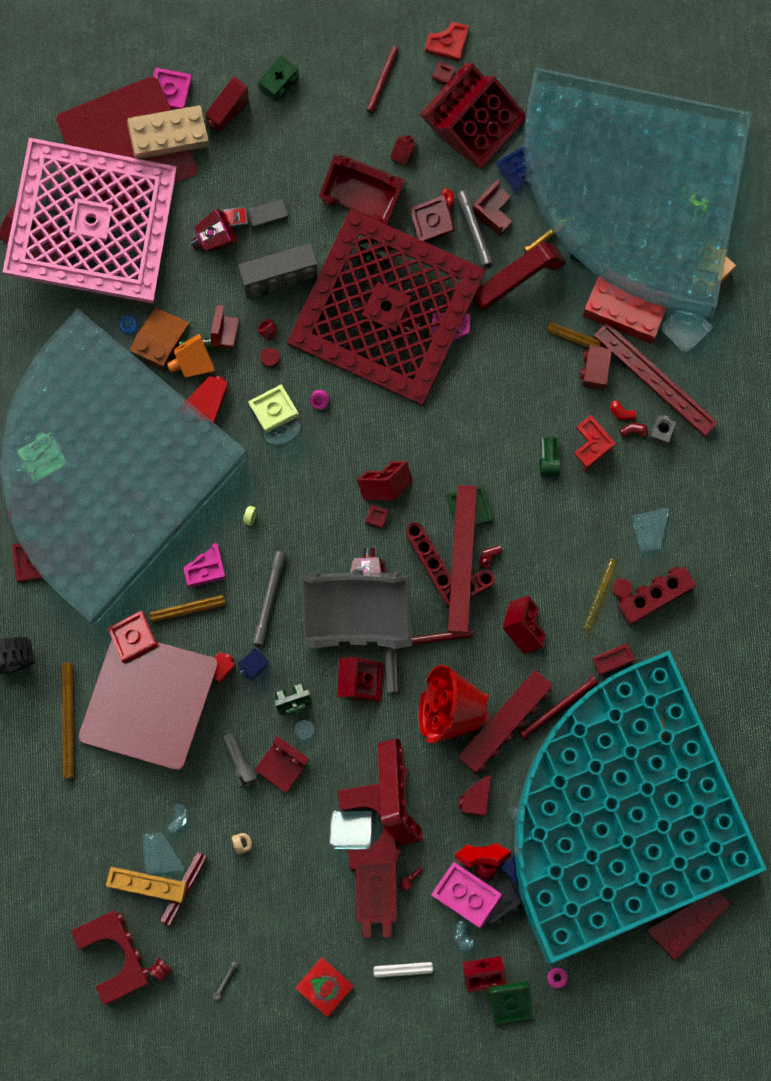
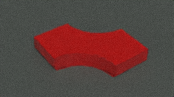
(473, 856)

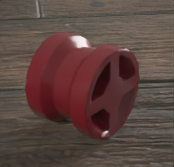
(160, 970)

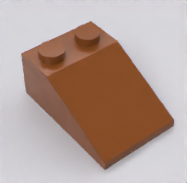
(158, 339)

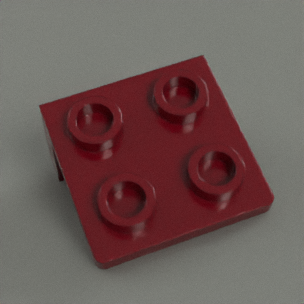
(282, 764)

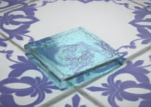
(686, 329)
(351, 830)

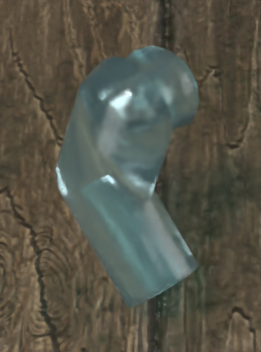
(180, 818)
(461, 938)

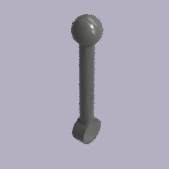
(217, 995)

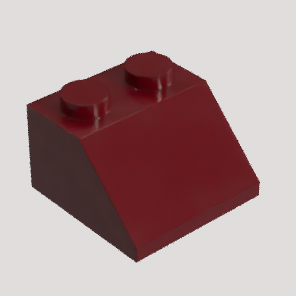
(360, 679)

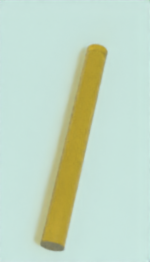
(599, 594)

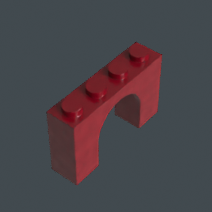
(368, 798)
(132, 975)

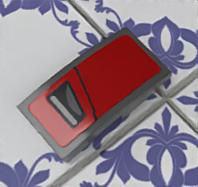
(237, 216)

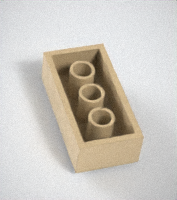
(167, 132)

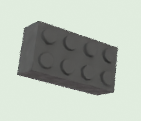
(278, 270)

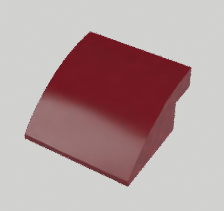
(473, 114)

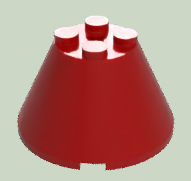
(450, 706)

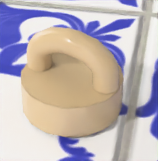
(238, 843)

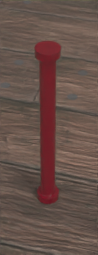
(557, 708)

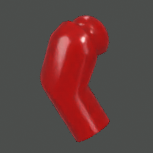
(449, 194)
(620, 413)

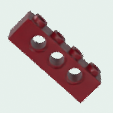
(679, 576)

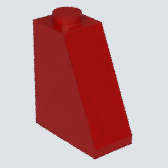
(210, 397)

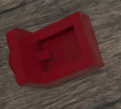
(403, 149)

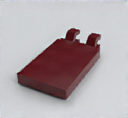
(375, 895)

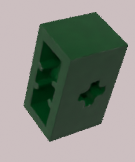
(279, 70)

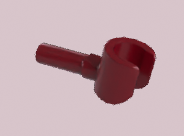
(405, 883)

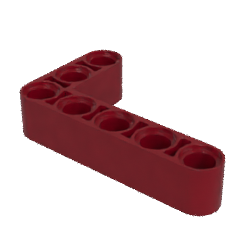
(539, 257)
(441, 571)
(392, 794)

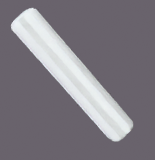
(403, 969)

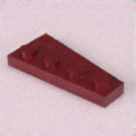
(687, 924)

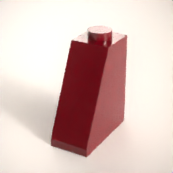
(227, 104)

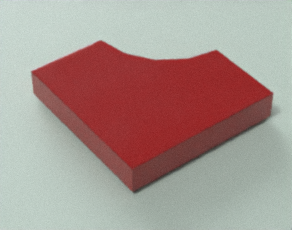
(448, 43)

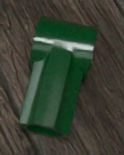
(549, 457)

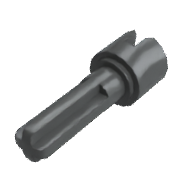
(244, 772)

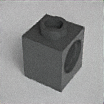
(662, 438)

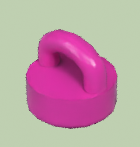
(319, 399)

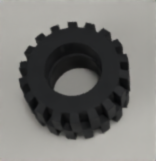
(15, 654)

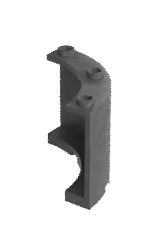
(356, 609)

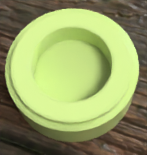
(250, 515)

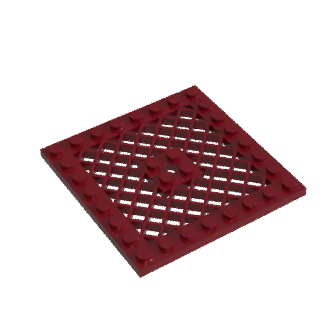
(360, 224)

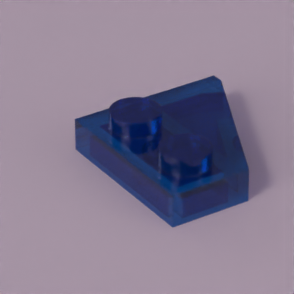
(513, 168)

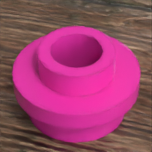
(552, 982)

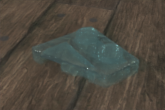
(159, 855)

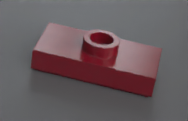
(613, 659)

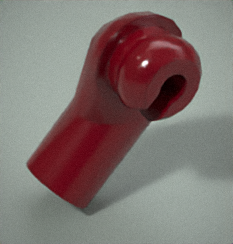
(634, 427)
(488, 554)

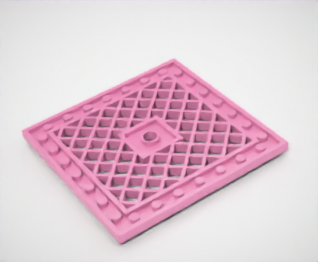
(89, 279)

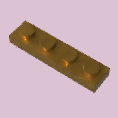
(146, 884)

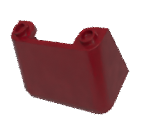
(362, 188)

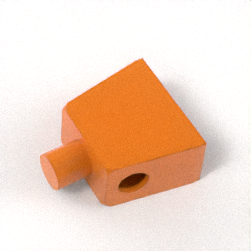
(191, 358)

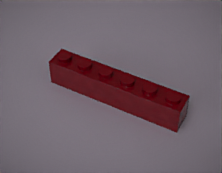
(504, 722)

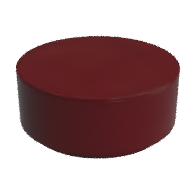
(269, 357)
(621, 587)

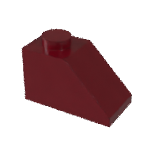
(475, 798)

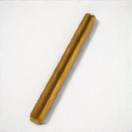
(67, 721)

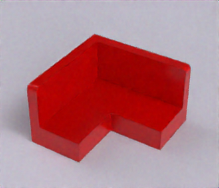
(597, 444)

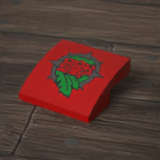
(324, 986)

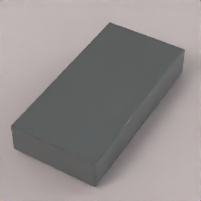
(267, 213)

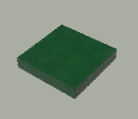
(482, 509)
(511, 1003)

